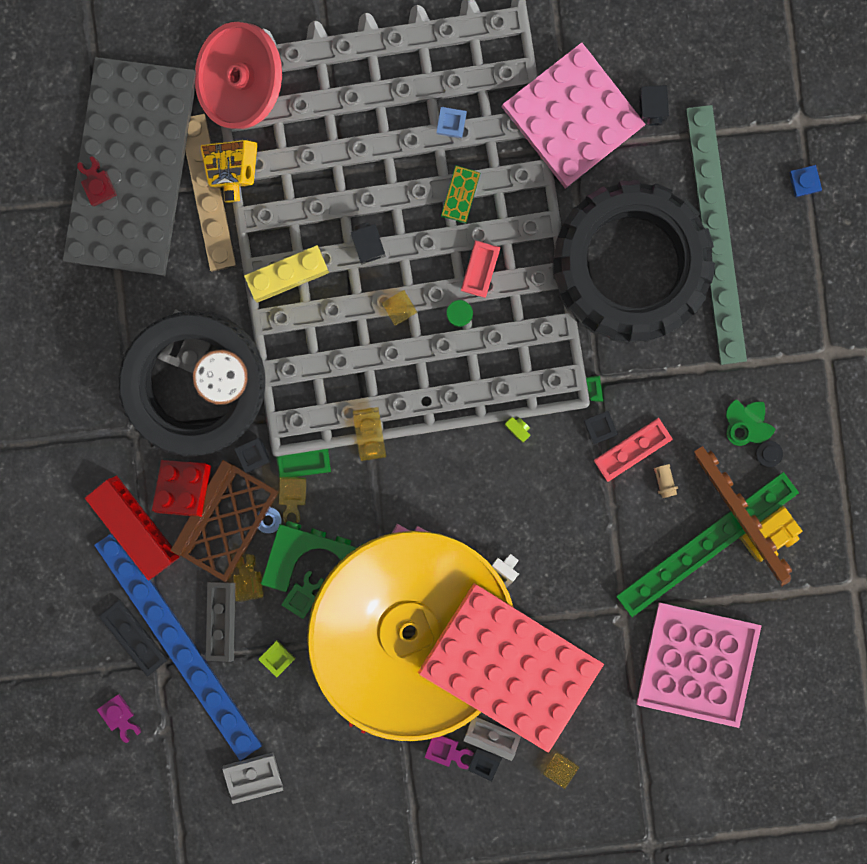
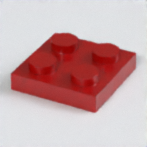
(181, 488)

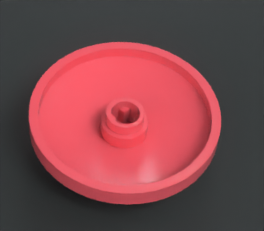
(238, 75)

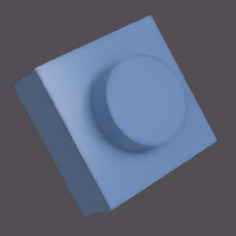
(451, 122)

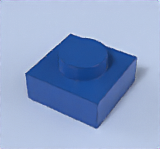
(805, 181)

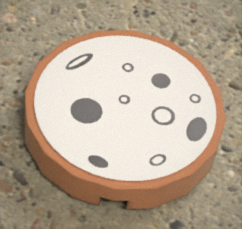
(220, 377)

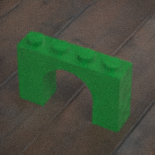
(291, 545)

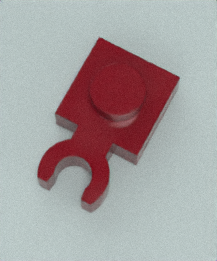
(98, 184)

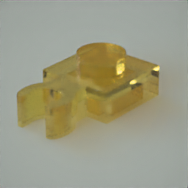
(292, 493)
(248, 581)

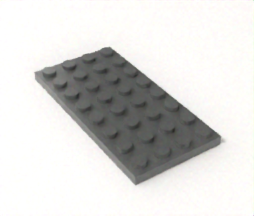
(139, 137)

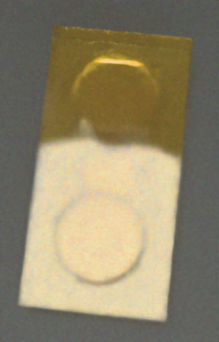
(369, 433)

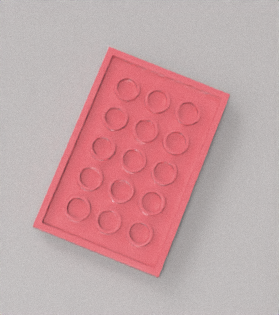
(510, 668)

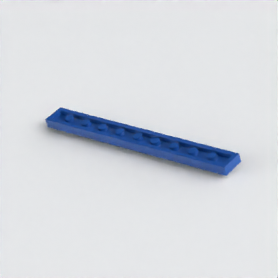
(180, 649)

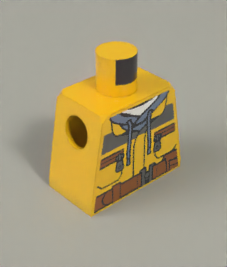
(230, 166)

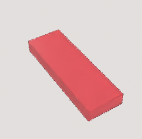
(632, 449)

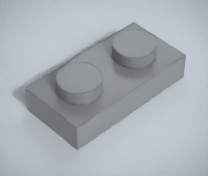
(492, 738)

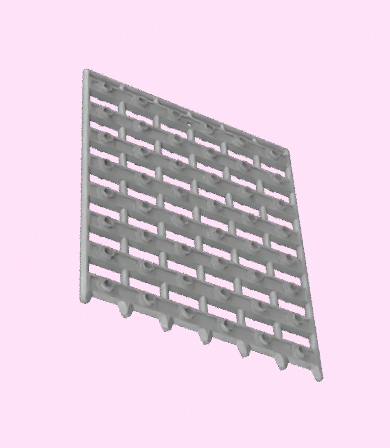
(377, 95)

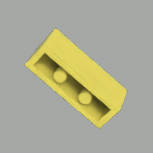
(286, 274)

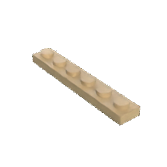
(208, 199)

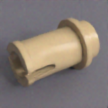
(665, 481)

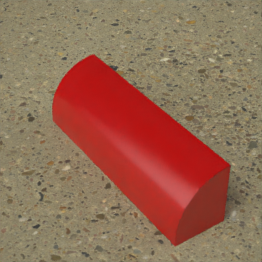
(132, 527)

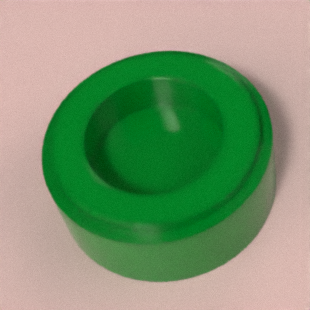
(459, 313)

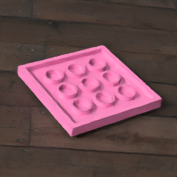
(573, 115)
(698, 665)

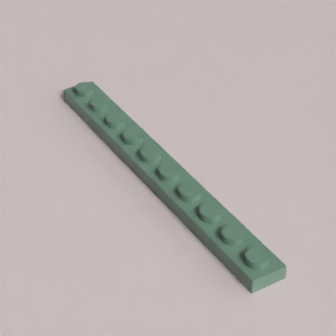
(714, 216)

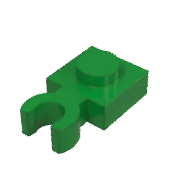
(301, 598)

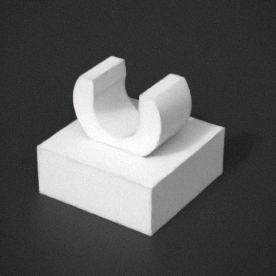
(505, 569)

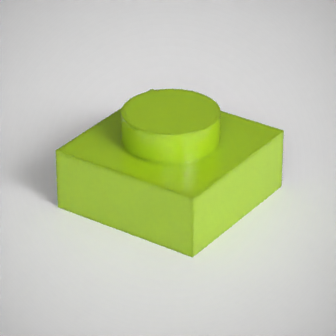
(518, 428)
(277, 658)

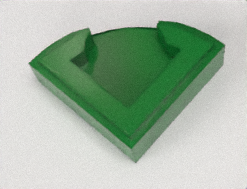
(594, 388)

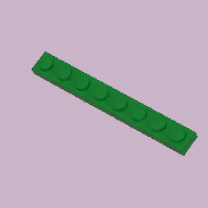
(704, 546)

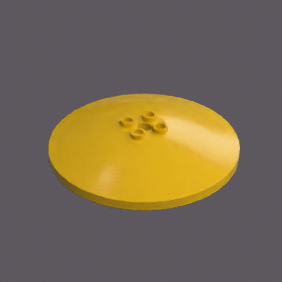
(359, 625)

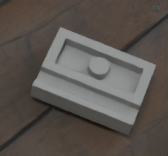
(252, 778)

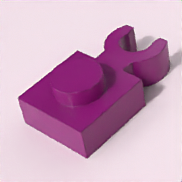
(117, 714)
(443, 750)

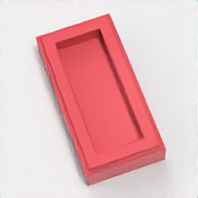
(480, 269)

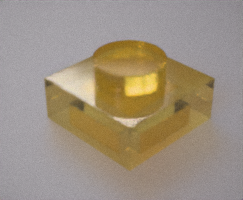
(399, 307)
(561, 770)

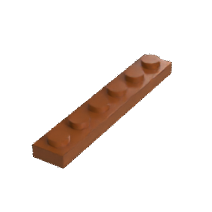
(737, 506)

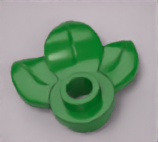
(750, 421)

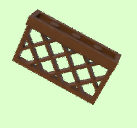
(214, 494)

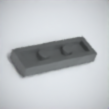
(220, 621)

